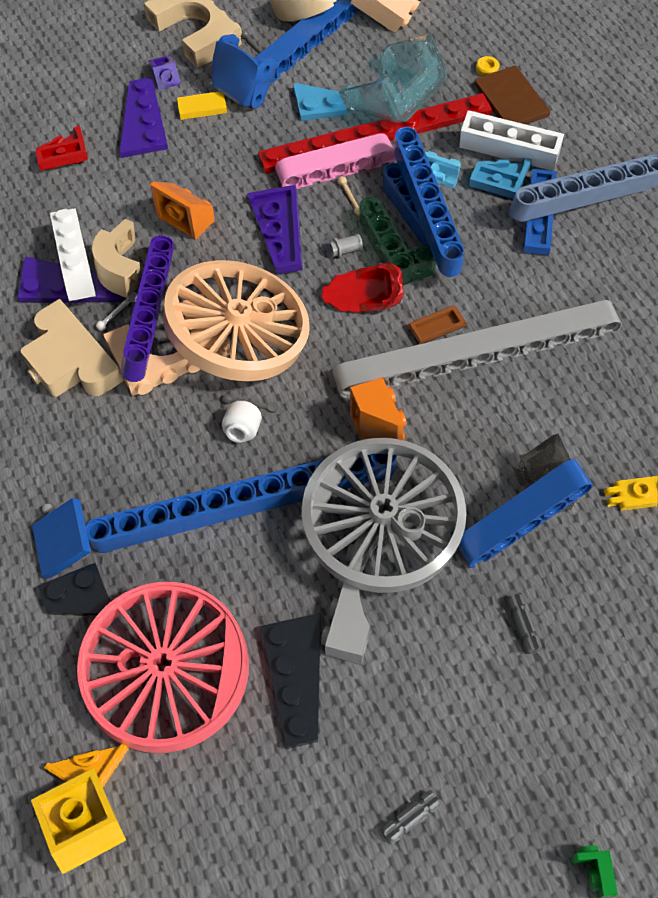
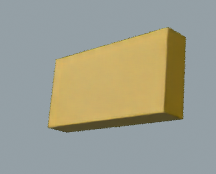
(201, 105)

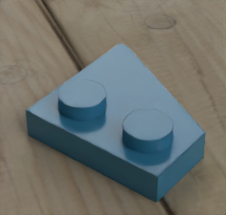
(318, 102)
(500, 176)

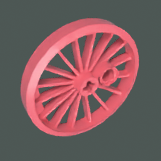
(233, 671)

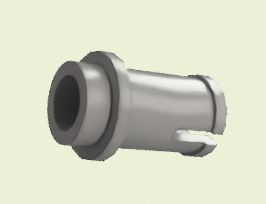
(345, 245)

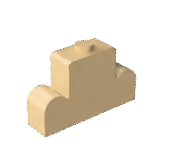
(68, 355)

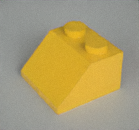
(77, 821)

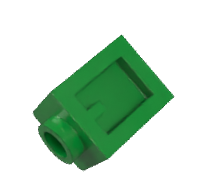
(601, 876)

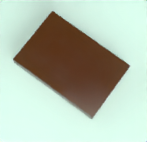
(512, 96)

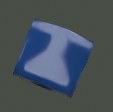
(239, 74)

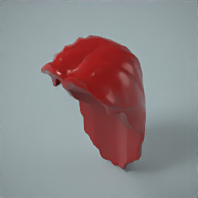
(366, 289)

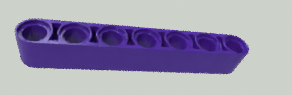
(147, 309)

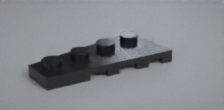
(295, 674)

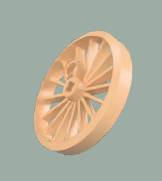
(249, 319)

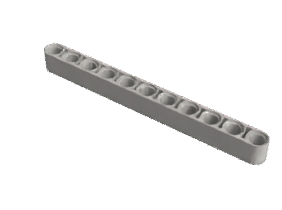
(479, 346)

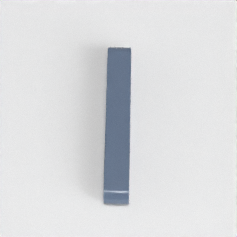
(585, 188)

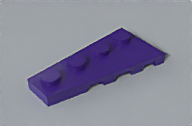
(143, 123)
(280, 224)
(44, 283)

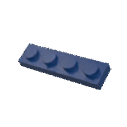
(539, 230)

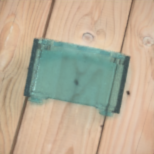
(410, 78)

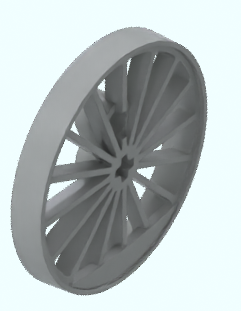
(325, 483)

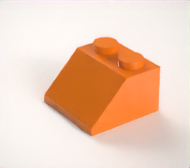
(182, 208)

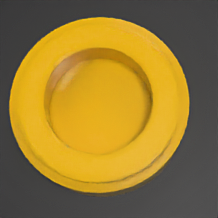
(487, 65)

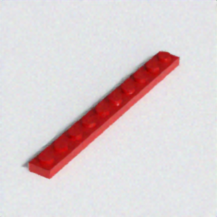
(421, 121)

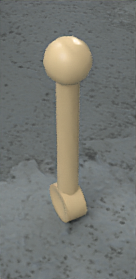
(342, 182)

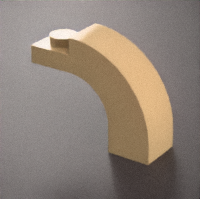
(299, 9)
(111, 268)

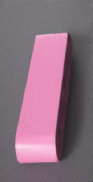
(335, 161)

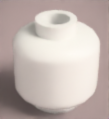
(241, 421)

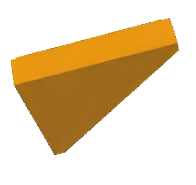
(102, 761)

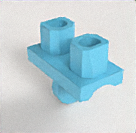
(445, 170)

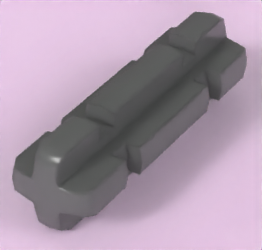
(524, 624)
(411, 816)

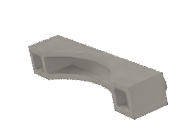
(349, 628)

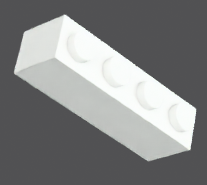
(510, 140)
(72, 254)

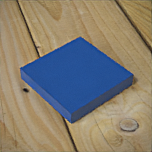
(61, 538)

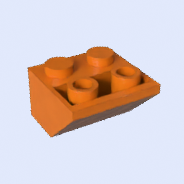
(375, 411)

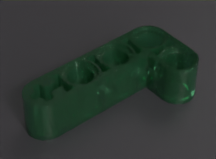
(388, 245)

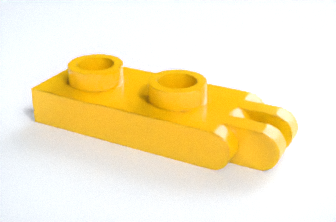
(633, 493)

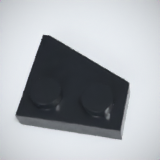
(75, 593)

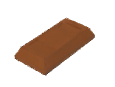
(437, 324)

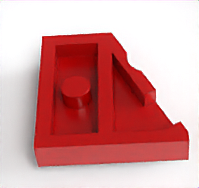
(62, 151)

